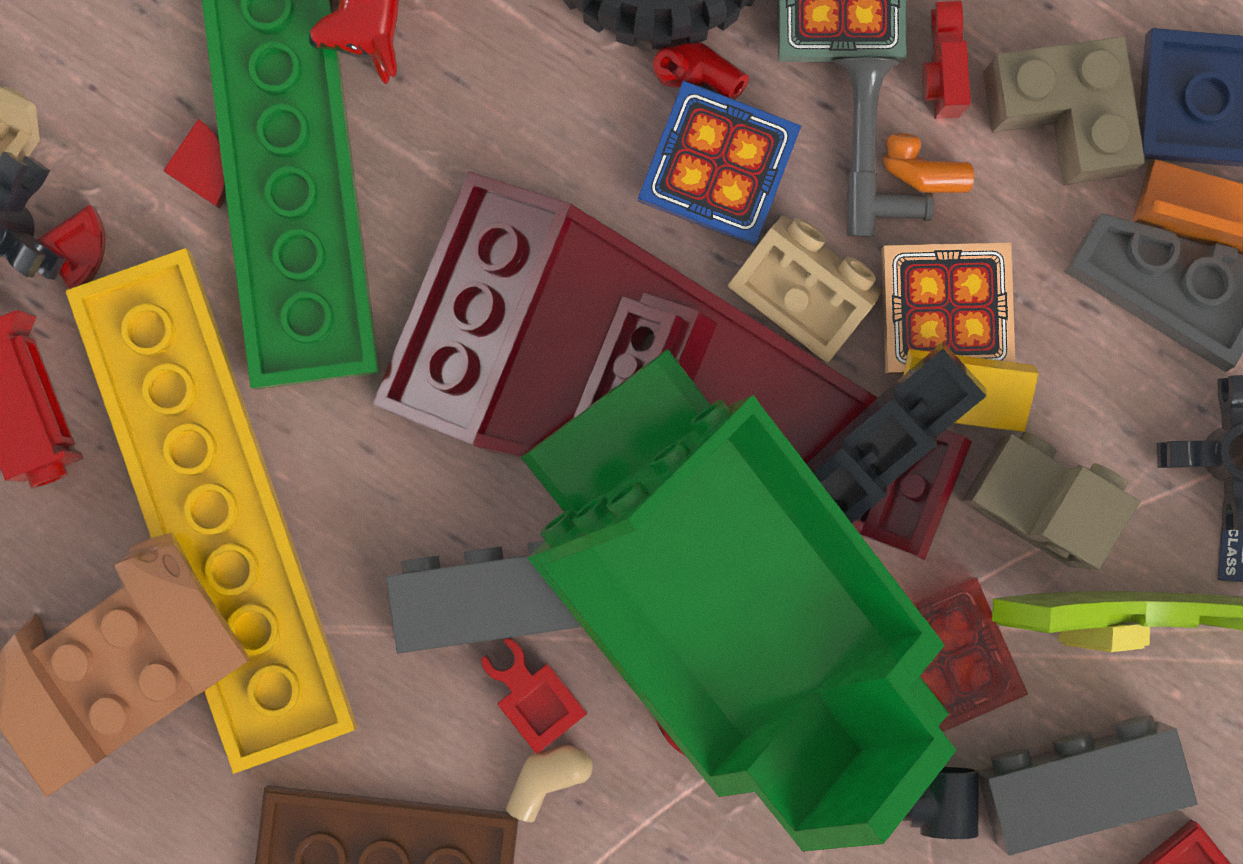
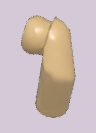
(547, 773)

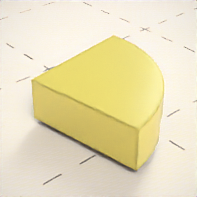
(1108, 639)

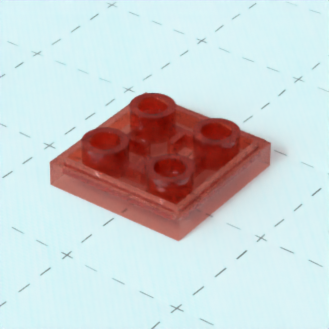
(975, 665)

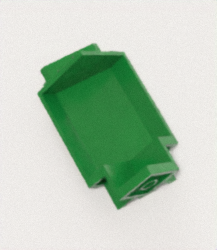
(742, 607)

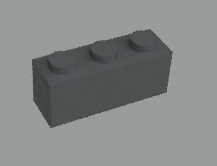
(472, 601)
(1086, 785)

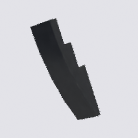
(896, 431)

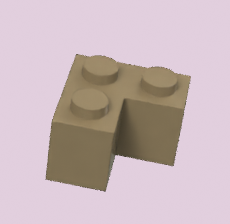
(1080, 91)
(1056, 508)

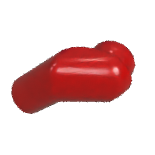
(699, 66)

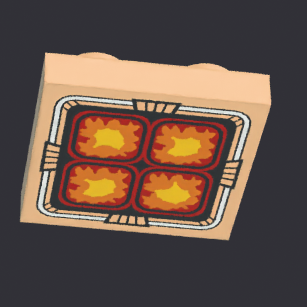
(948, 297)

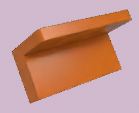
(1192, 205)

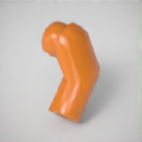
(923, 174)

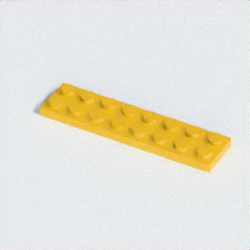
(210, 488)

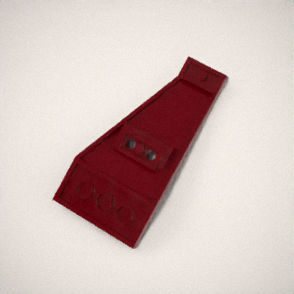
(548, 312)

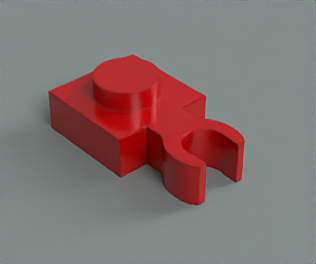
(947, 75)
(538, 702)

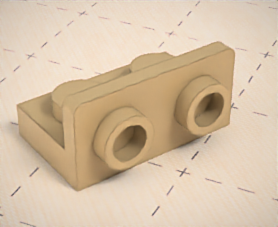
(806, 286)

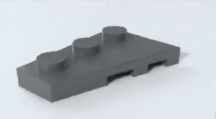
(1168, 283)

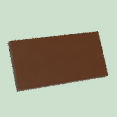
(358, 829)

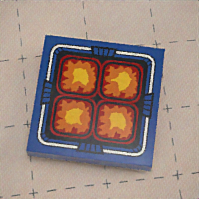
(719, 163)

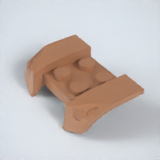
(114, 666)

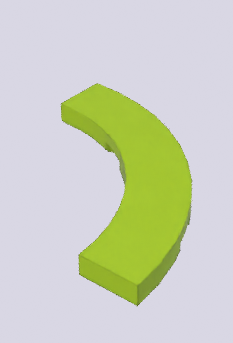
(1101, 609)

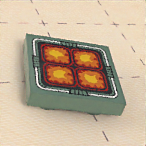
(841, 30)

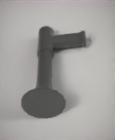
(863, 200)

